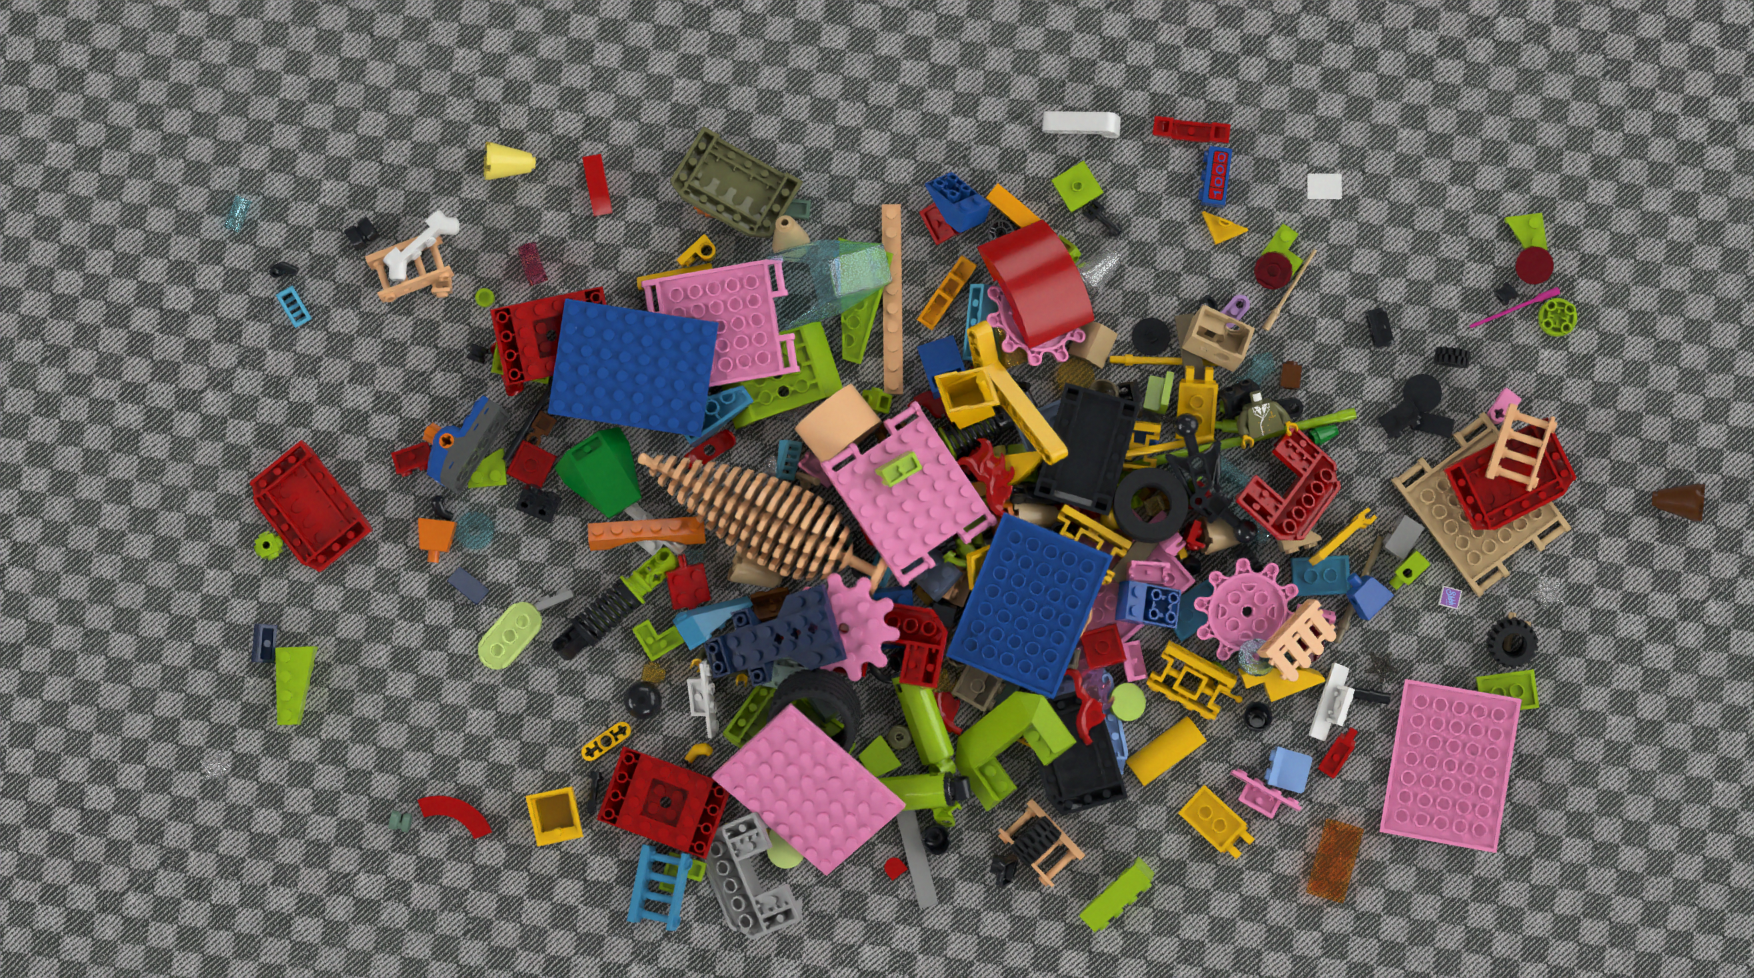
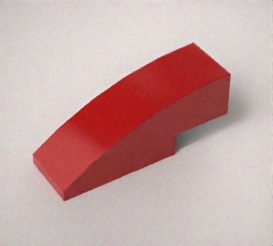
(597, 184)

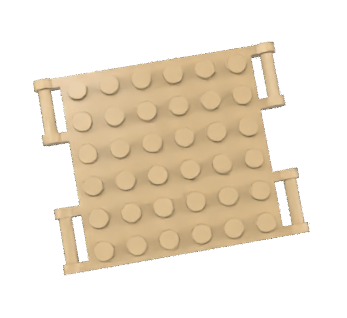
(1440, 511)

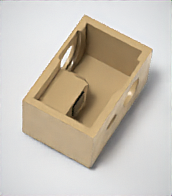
(1216, 342)

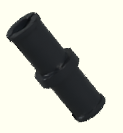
(1371, 696)

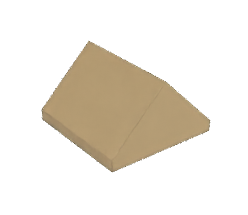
(1096, 345)

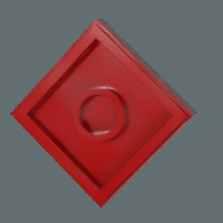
(531, 464)
(1103, 647)

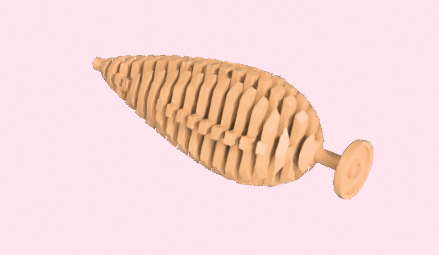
(767, 520)

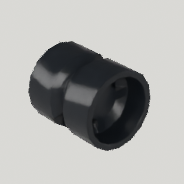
(363, 232)

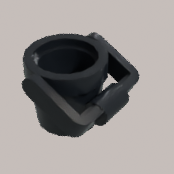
(1005, 868)

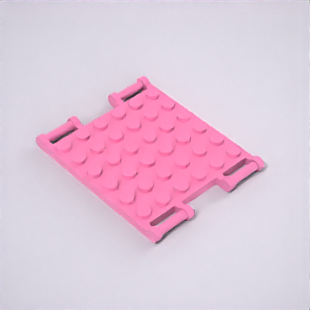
(744, 307)
(917, 511)

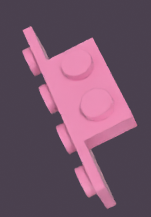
(1260, 797)

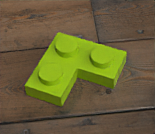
(1281, 242)
(655, 644)
(696, 872)

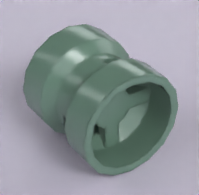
(400, 821)

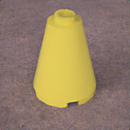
(506, 161)

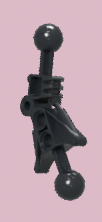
(1217, 502)

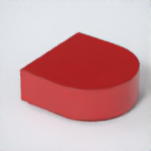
(894, 867)

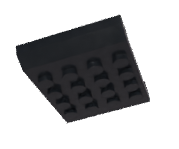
(1097, 439)

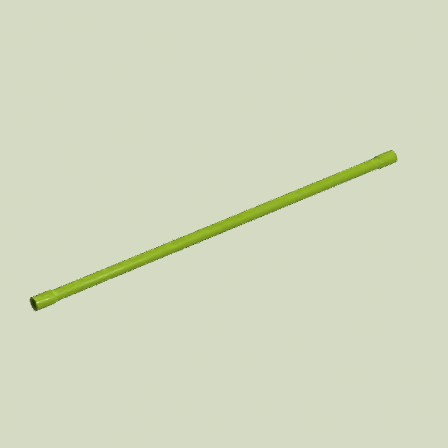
(1339, 416)

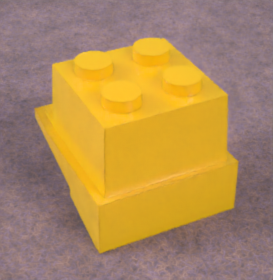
(967, 395)
(554, 816)

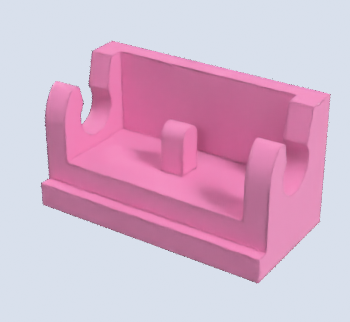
(812, 466)
(1169, 545)
(1147, 572)
(1134, 666)

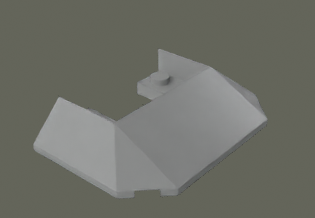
(737, 885)

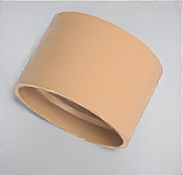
(838, 423)

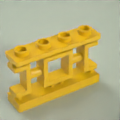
(1143, 426)
(1093, 532)
(1198, 666)

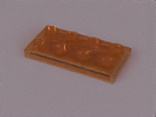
(1334, 860)

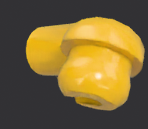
(699, 749)

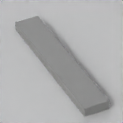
(917, 859)

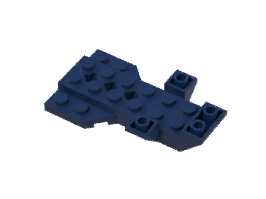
(759, 644)

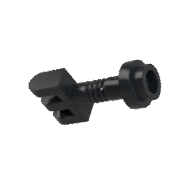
(1115, 229)
(592, 802)

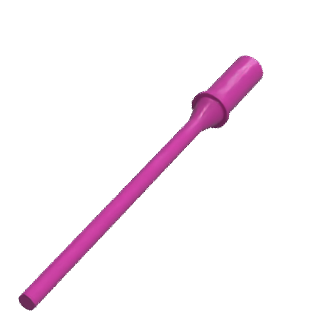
(1539, 298)

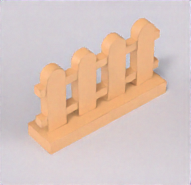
(1284, 641)

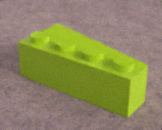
(293, 682)
(1117, 895)

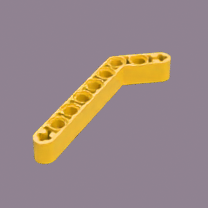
(1012, 397)

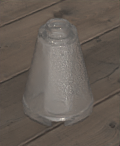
(1098, 270)

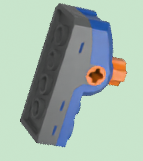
(461, 450)

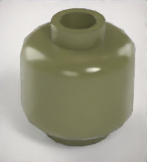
(904, 731)

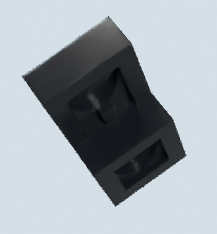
(1435, 425)

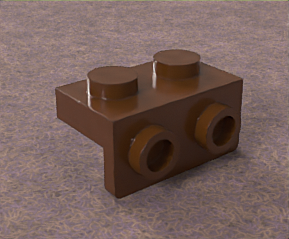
(769, 603)

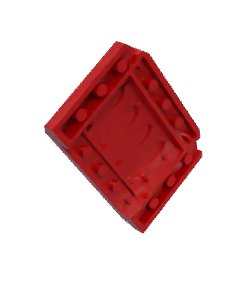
(1501, 500)
(308, 508)

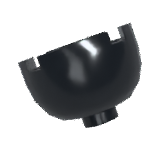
(642, 700)

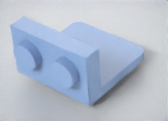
(1288, 769)

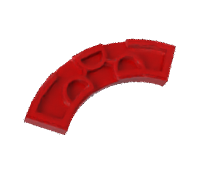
(458, 810)

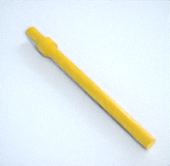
(1129, 360)
(1166, 446)

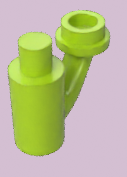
(1226, 425)
(964, 549)

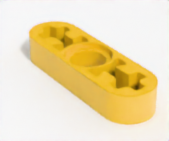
(591, 745)

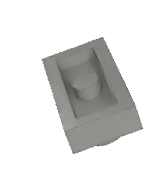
(547, 602)

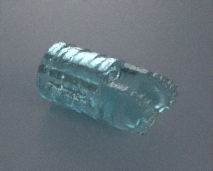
(237, 214)

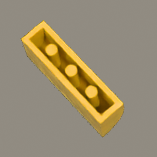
(1165, 751)

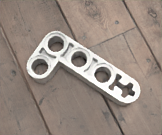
(1065, 122)

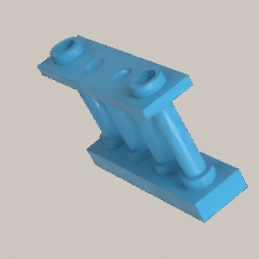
(642, 893)

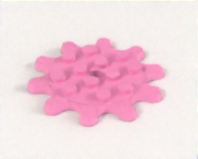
(1014, 339)
(1239, 591)
(865, 624)

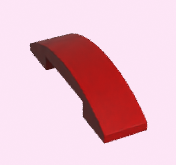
(1191, 131)

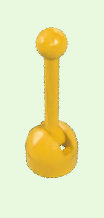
(1210, 683)

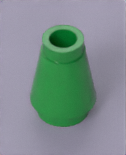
(1322, 434)

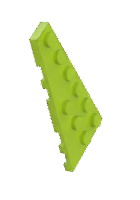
(858, 323)

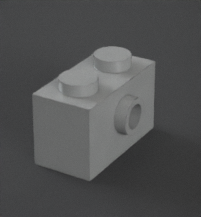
(1402, 537)

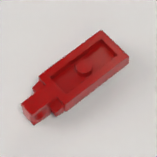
(1338, 753)

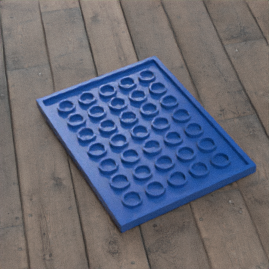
(633, 368)
(1029, 605)

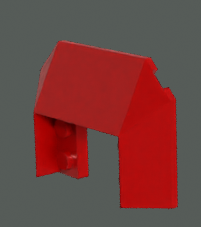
(1306, 498)
(924, 642)

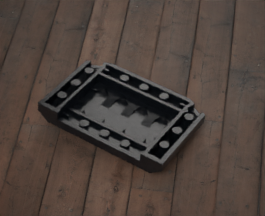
(1082, 774)

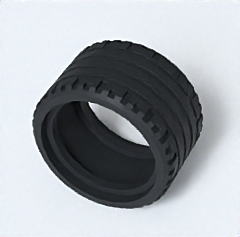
(827, 687)

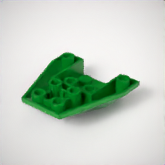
(602, 471)

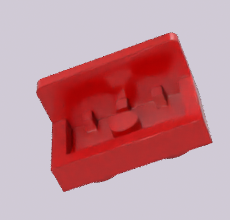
(411, 459)

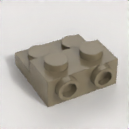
(979, 688)

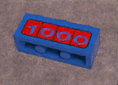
(1215, 176)

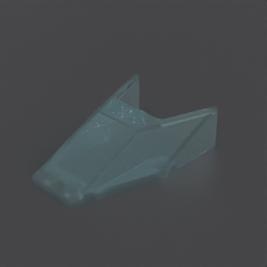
(840, 273)

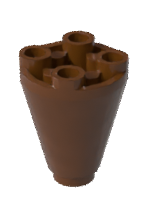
(1682, 501)

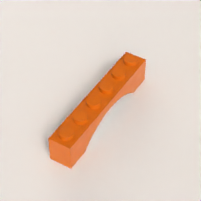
(613, 534)

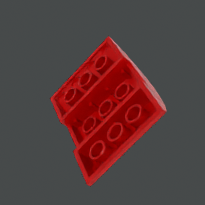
(1038, 282)

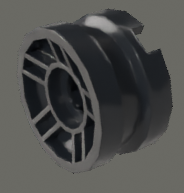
(998, 225)

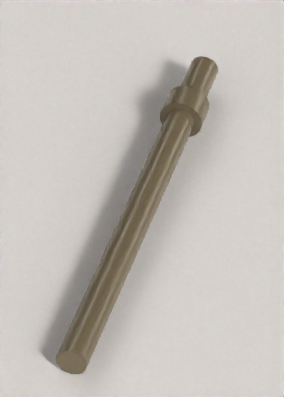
(1344, 623)

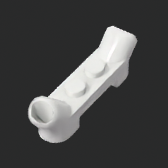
(397, 260)

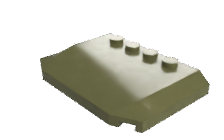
(734, 185)

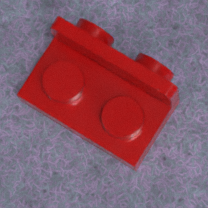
(937, 225)
(1190, 534)

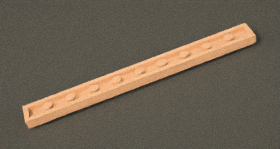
(893, 302)

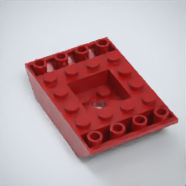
(523, 329)
(635, 805)

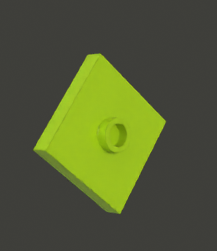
(1077, 186)

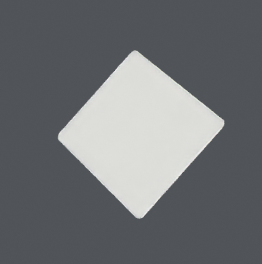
(1324, 186)

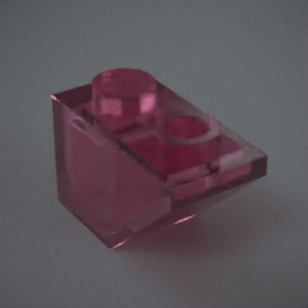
(532, 263)

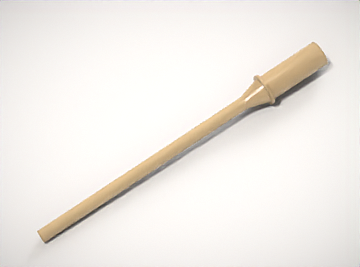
(1275, 313)

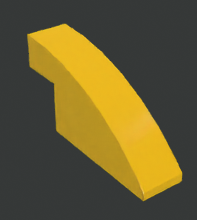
(1023, 464)
(1278, 688)

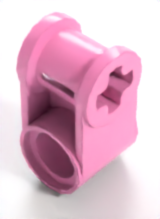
(1501, 405)

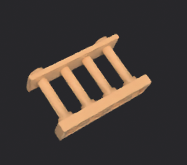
(407, 286)
(1501, 451)
(1072, 853)

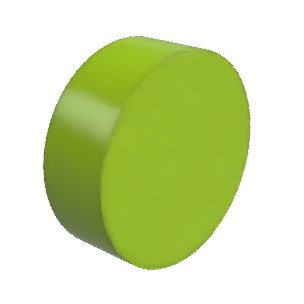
(484, 297)

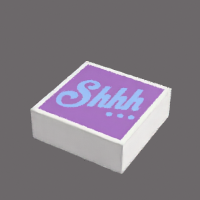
(1450, 597)

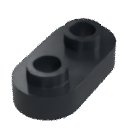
(1286, 402)

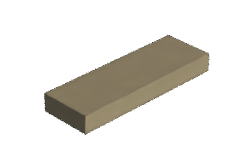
(1138, 552)

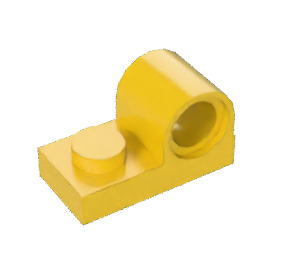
(687, 257)

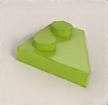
(1528, 229)
(490, 471)

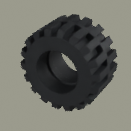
(1523, 653)
(1035, 841)

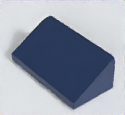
(468, 585)
(264, 643)

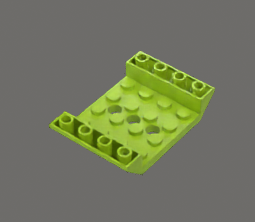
(814, 382)

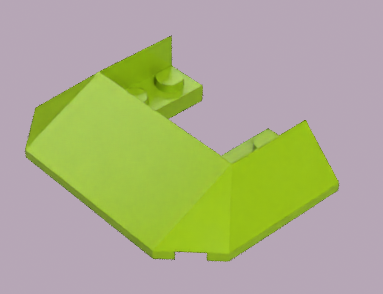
(1015, 717)

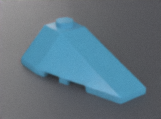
(720, 410)
(698, 623)

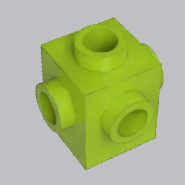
(878, 400)
(275, 545)

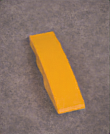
(1011, 207)
(947, 292)

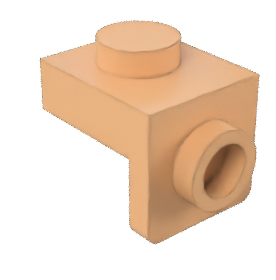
(442, 289)

